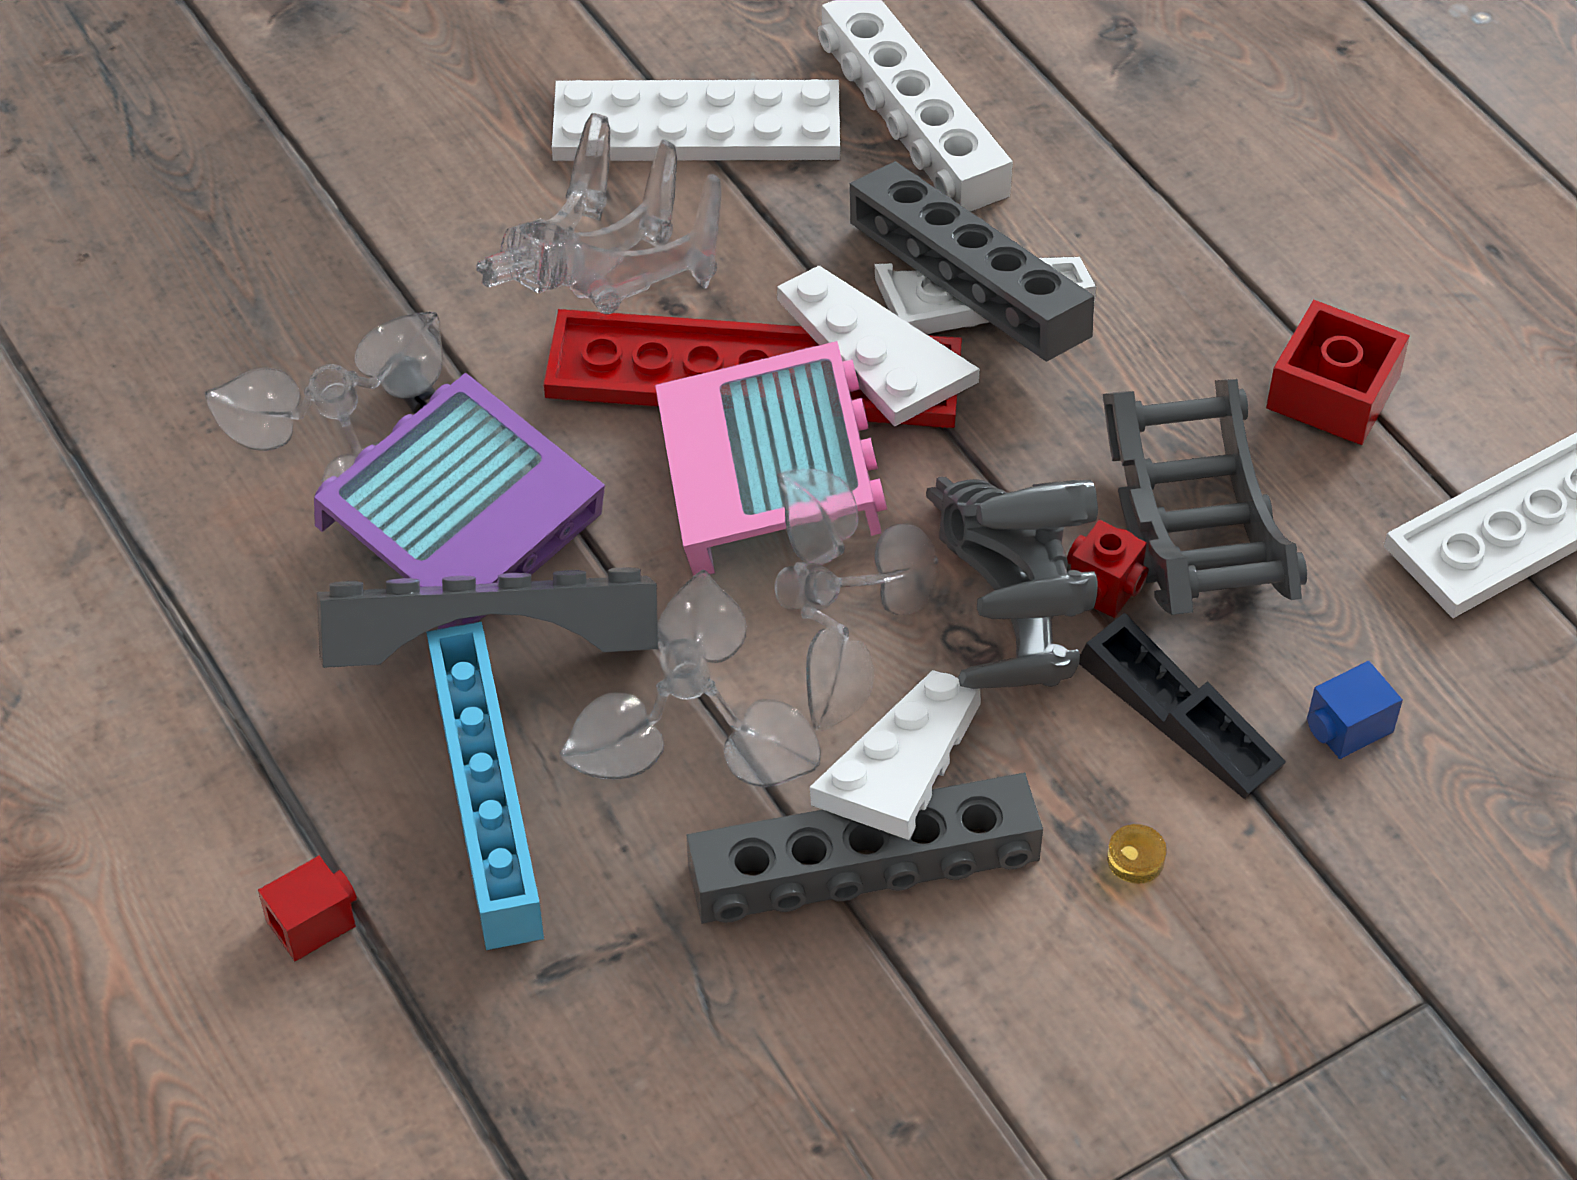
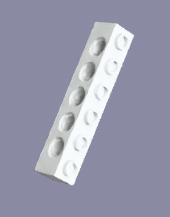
(916, 102)

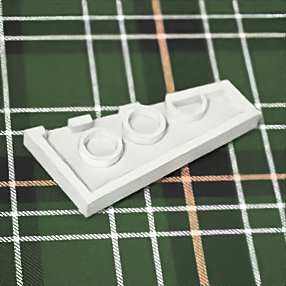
(935, 310)
(892, 359)
(896, 762)

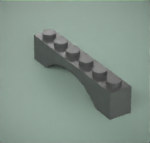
(371, 624)

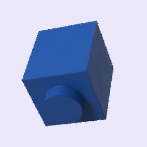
(1353, 709)

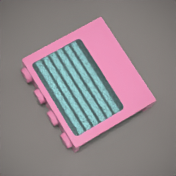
(749, 423)

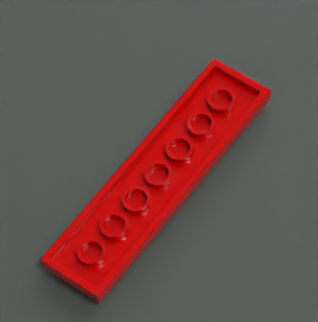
(628, 354)

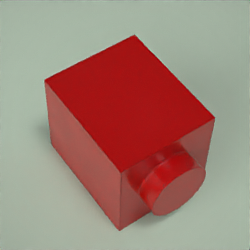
(308, 907)

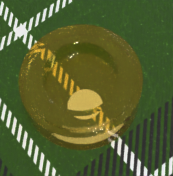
(1136, 853)

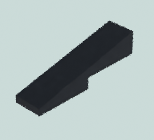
(1189, 715)

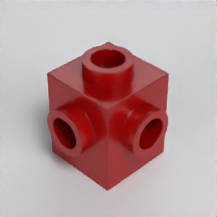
(1117, 562)

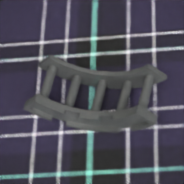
(1186, 573)

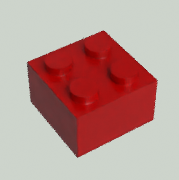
(1337, 372)

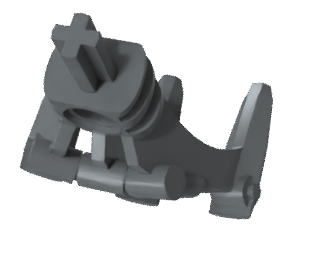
(1020, 553)

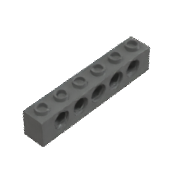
(972, 261)
(778, 845)

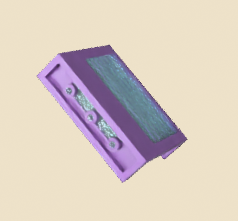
(462, 492)

